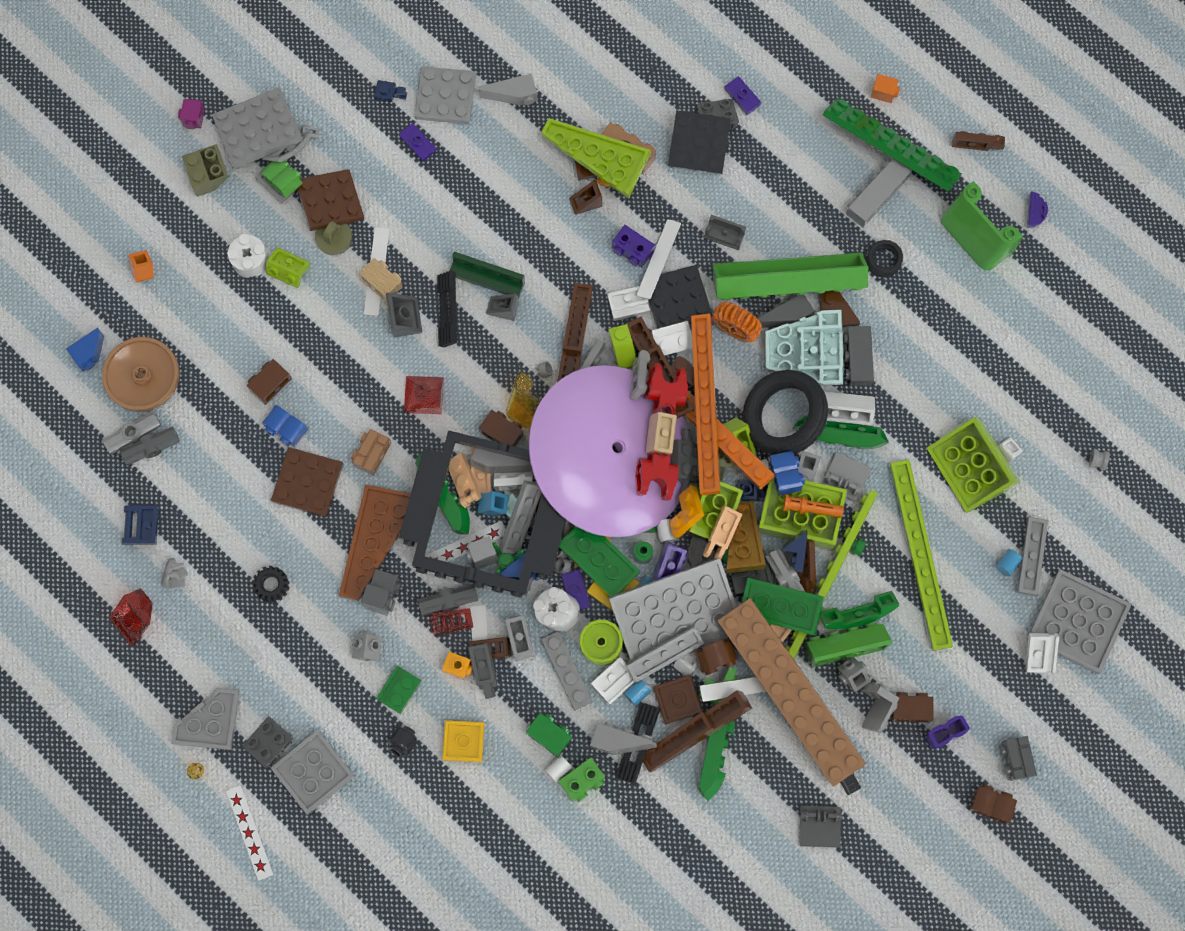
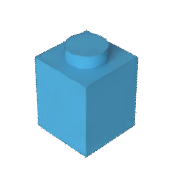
(493, 504)

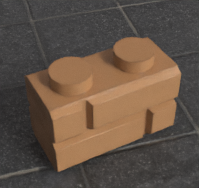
(371, 452)

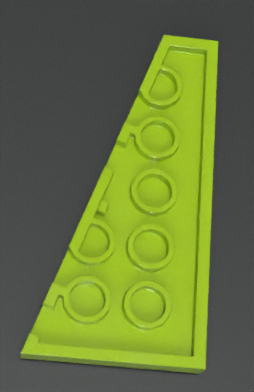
(606, 157)

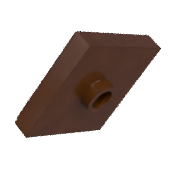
(678, 699)

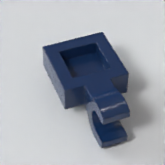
(387, 91)

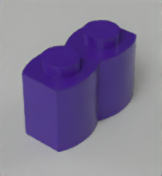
(945, 733)

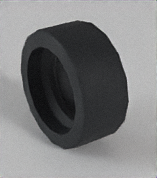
(888, 245)

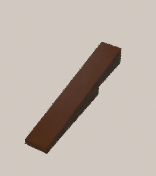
(575, 329)
(644, 340)
(697, 730)

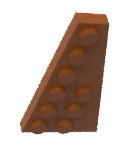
(374, 535)

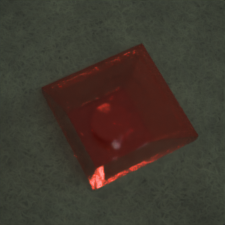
(423, 395)
(132, 616)

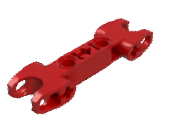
(657, 466)

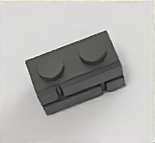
(1018, 758)

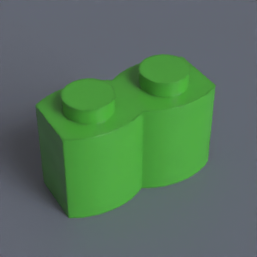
(282, 177)

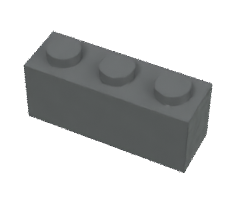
(859, 356)

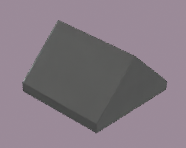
(403, 314)

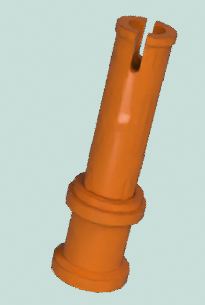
(803, 505)

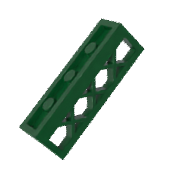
(487, 275)

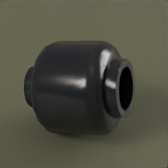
(402, 741)

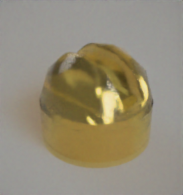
(192, 769)

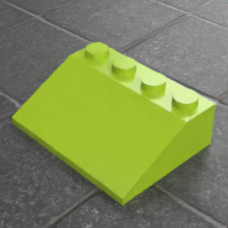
(973, 464)
(789, 523)

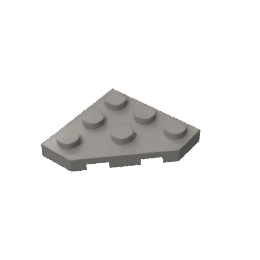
(209, 723)

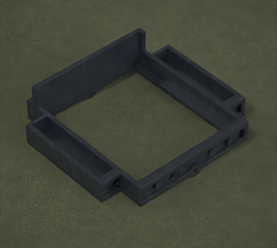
(423, 506)

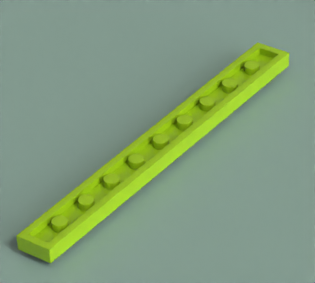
(921, 555)
(834, 567)

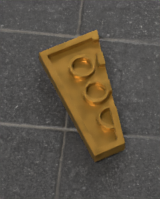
(745, 546)

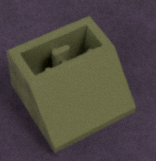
(205, 169)

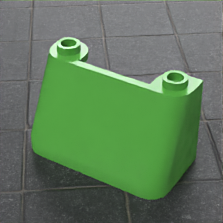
(976, 232)

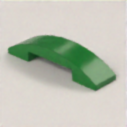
(860, 615)

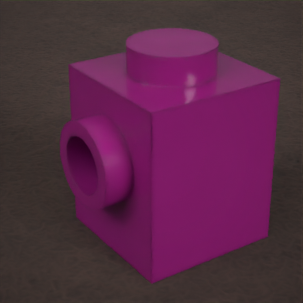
(191, 113)

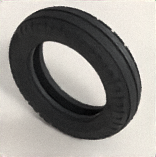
(811, 428)

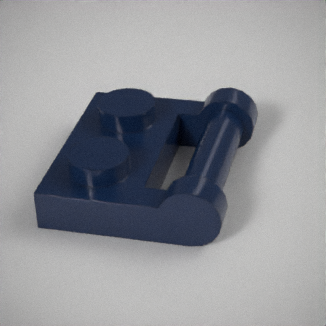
(146, 525)

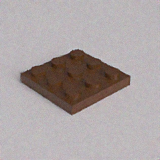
(330, 199)
(307, 482)

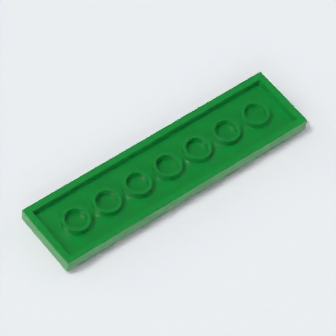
(892, 144)

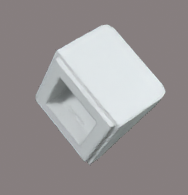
(1010, 449)
(686, 664)

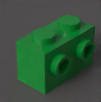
(549, 734)

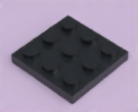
(699, 142)
(679, 297)

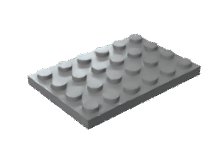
(672, 605)

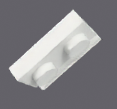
(627, 303)
(673, 337)
(1042, 652)
(613, 681)

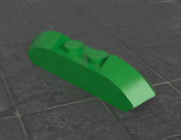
(849, 434)
(455, 514)
(711, 777)

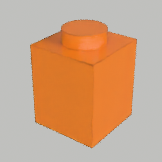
(885, 88)
(141, 266)

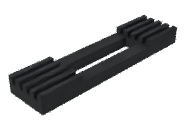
(447, 333)
(629, 770)

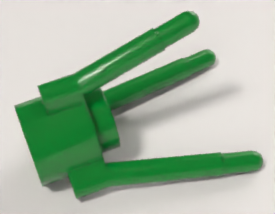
(505, 559)

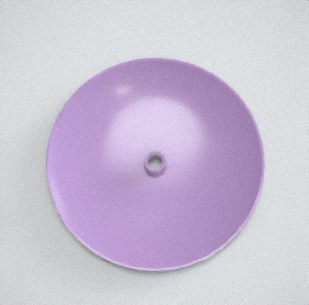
(575, 455)

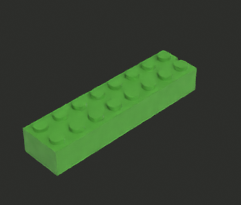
(790, 276)

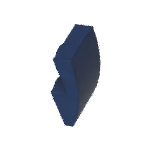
(751, 491)

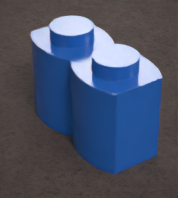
(285, 426)
(786, 473)

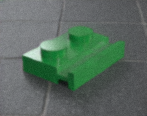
(398, 689)

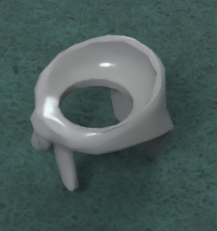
(173, 574)

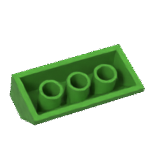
(847, 645)

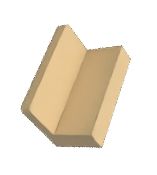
(661, 433)

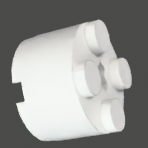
(239, 255)
(556, 609)

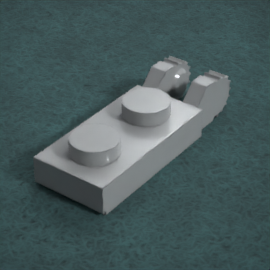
(639, 375)

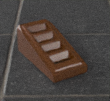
(497, 641)

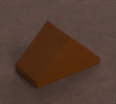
(587, 198)

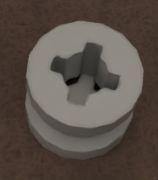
(1099, 459)

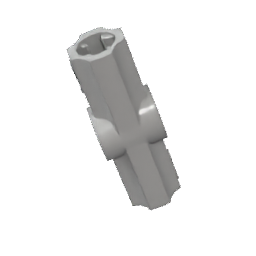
(121, 439)
(783, 571)

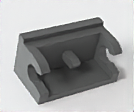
(725, 232)

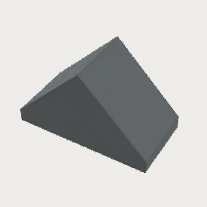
(503, 306)

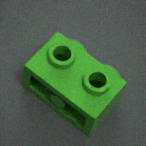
(582, 780)

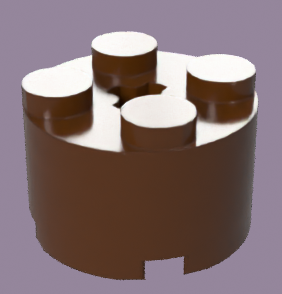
(715, 656)

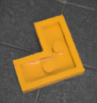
(690, 513)

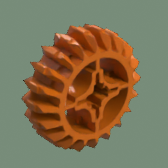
(737, 322)

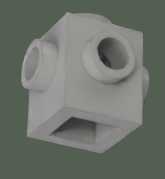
(367, 646)
(854, 674)

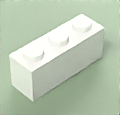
(850, 408)

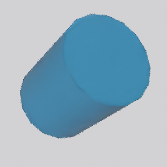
(1009, 562)
(637, 692)

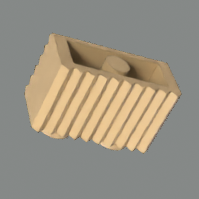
(380, 279)

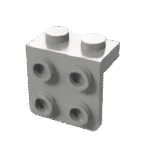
(883, 706)

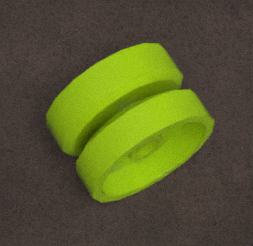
(601, 654)

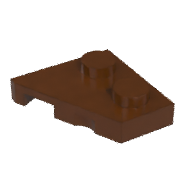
(835, 301)

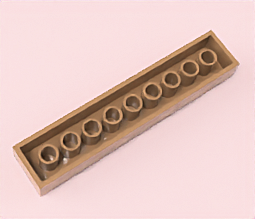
(792, 692)

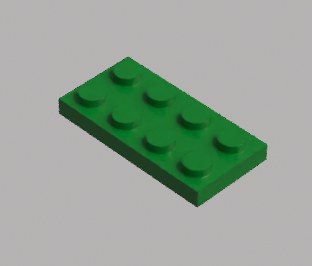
(599, 560)
(785, 605)

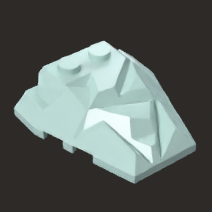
(809, 346)

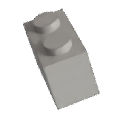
(481, 553)
(519, 638)

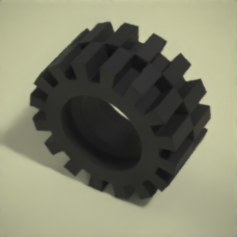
(274, 595)

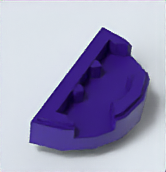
(1037, 210)

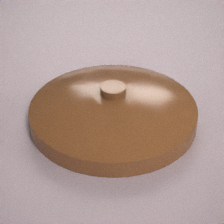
(140, 374)

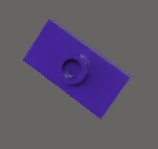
(742, 95)
(417, 142)
(575, 587)

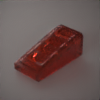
(452, 628)

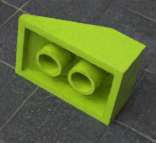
(712, 506)

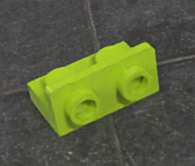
(286, 267)

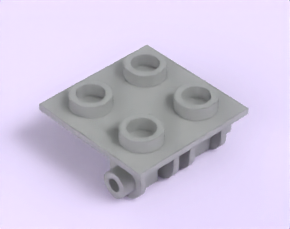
(847, 474)

